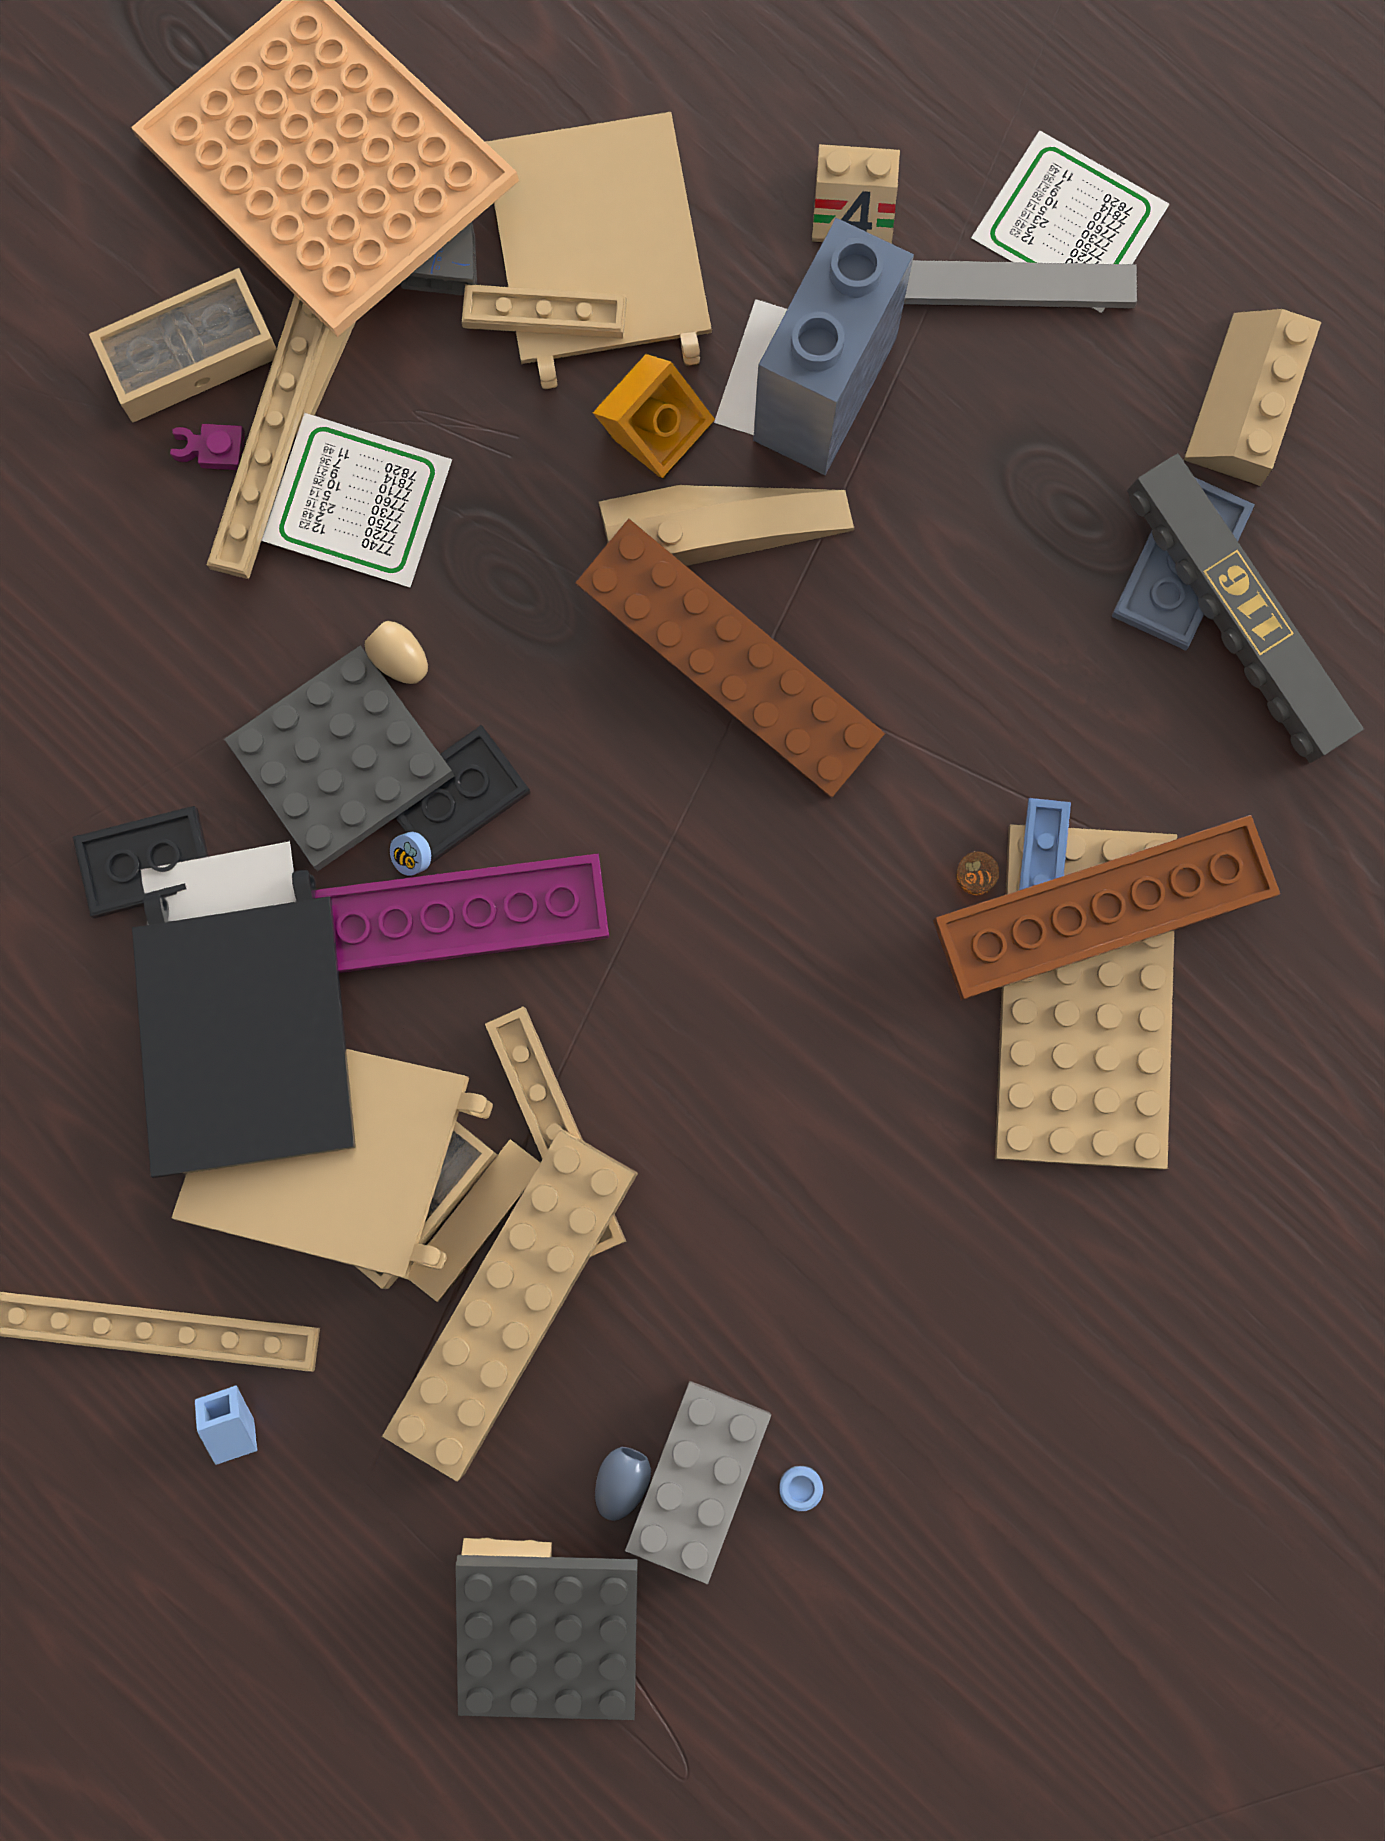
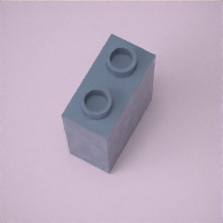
(830, 345)

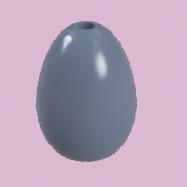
(621, 1483)

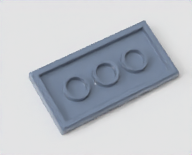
(1156, 596)

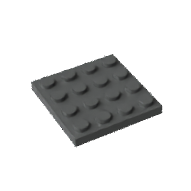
(339, 758)
(546, 1637)

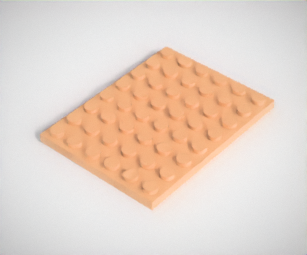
(325, 157)

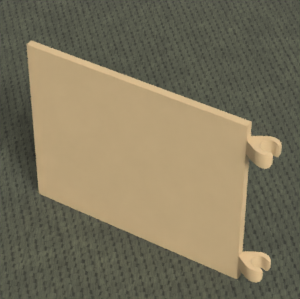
(604, 216)
(354, 1202)

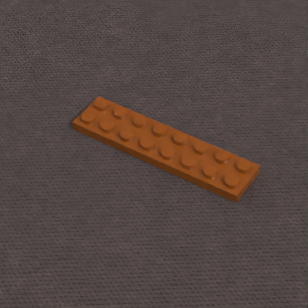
(729, 658)
(1105, 907)

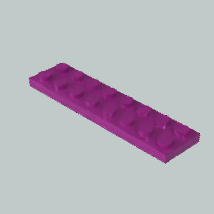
(468, 913)

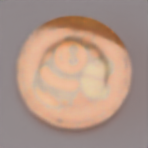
(977, 873)

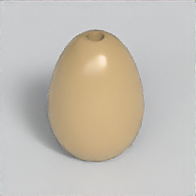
(397, 653)

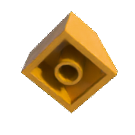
(654, 414)

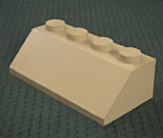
(1252, 393)

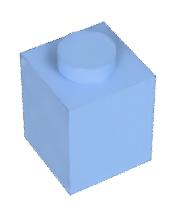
(225, 1425)

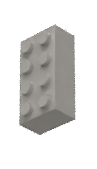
(698, 1482)

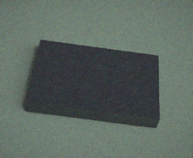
(476, 795)
(115, 856)

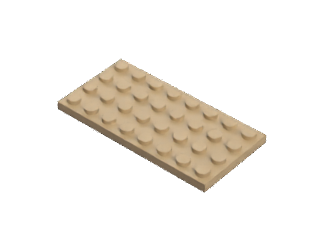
(1088, 1040)

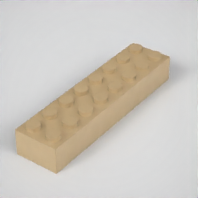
(509, 1305)

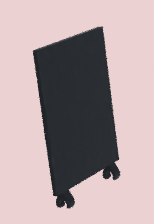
(242, 1034)

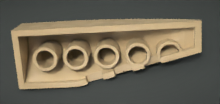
(724, 522)

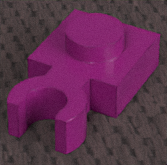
(216, 446)

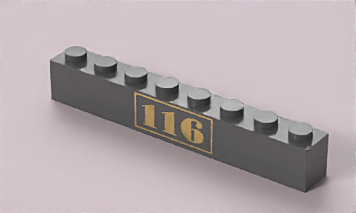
(1243, 609)

